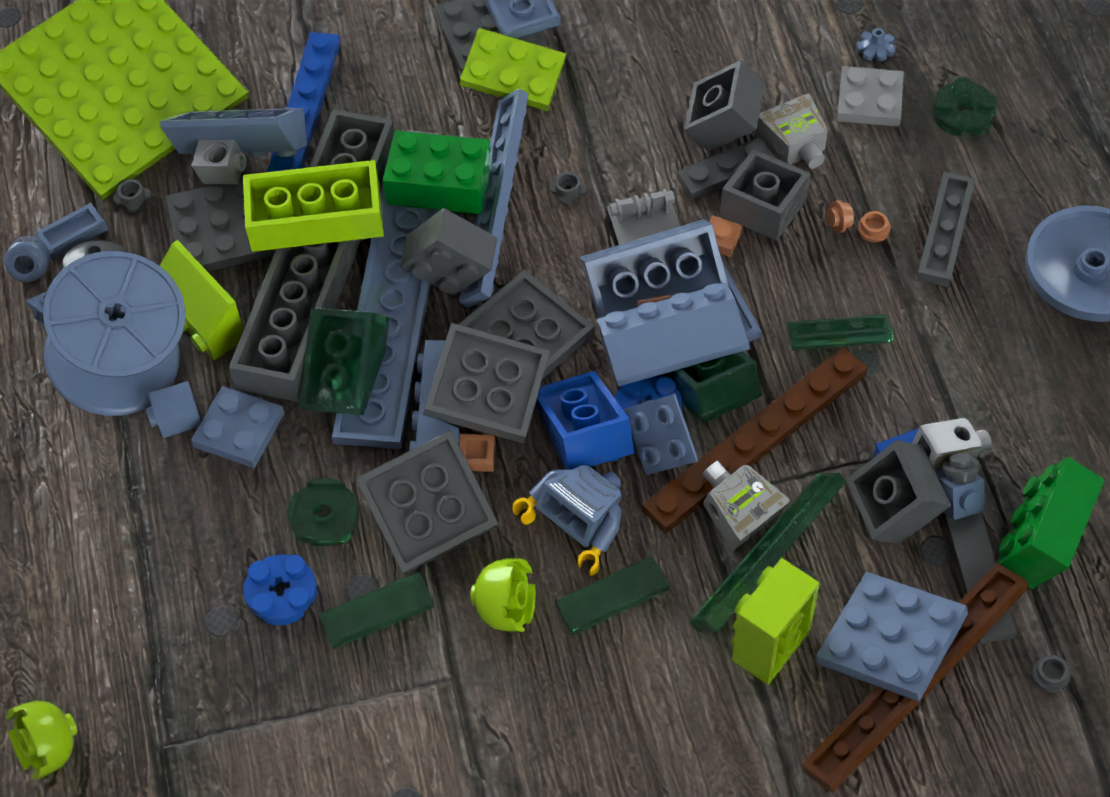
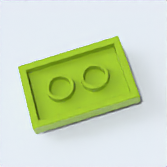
(505, 64)

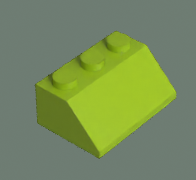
(209, 309)

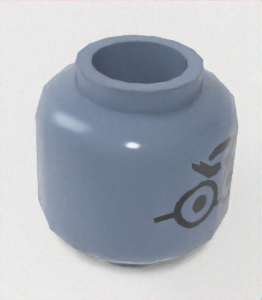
(25, 268)

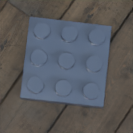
(892, 635)

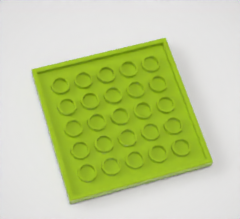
(106, 78)

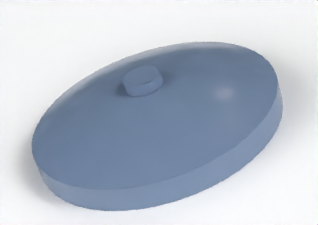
(1071, 262)

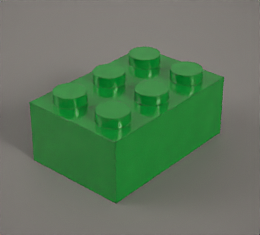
(437, 172)
(1050, 521)

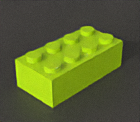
(312, 205)

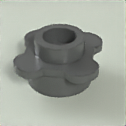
(567, 187)
(131, 194)

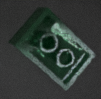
(342, 360)
(717, 385)

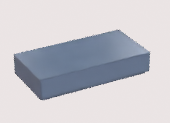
(72, 230)

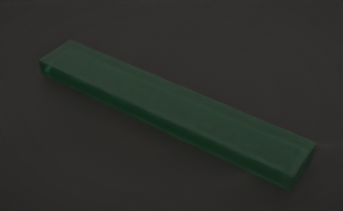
(767, 551)

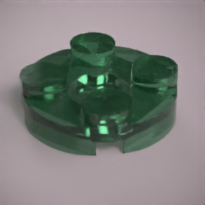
(969, 94)
(328, 530)

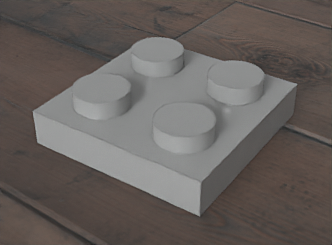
(870, 96)

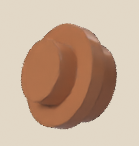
(839, 216)
(874, 227)

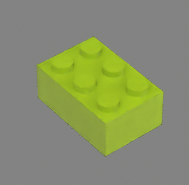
(773, 620)

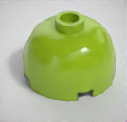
(504, 596)
(41, 736)

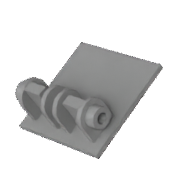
(643, 216)

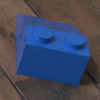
(584, 421)

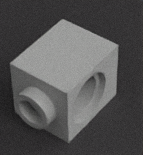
(218, 162)

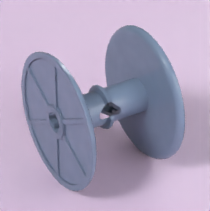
(112, 332)

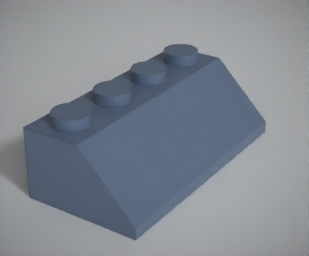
(253, 130)
(653, 267)
(672, 333)

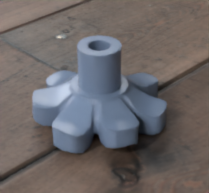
(876, 45)

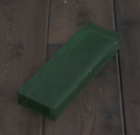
(839, 332)
(612, 595)
(376, 610)

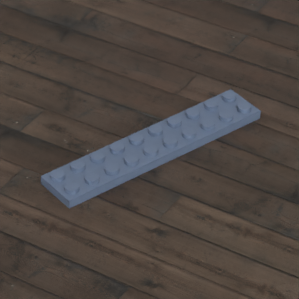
(403, 299)

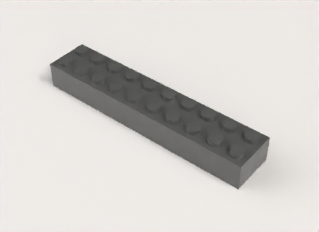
(305, 277)

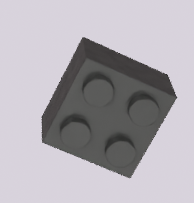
(724, 106)
(764, 194)
(449, 252)
(897, 492)

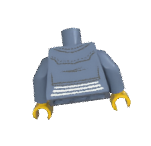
(579, 504)

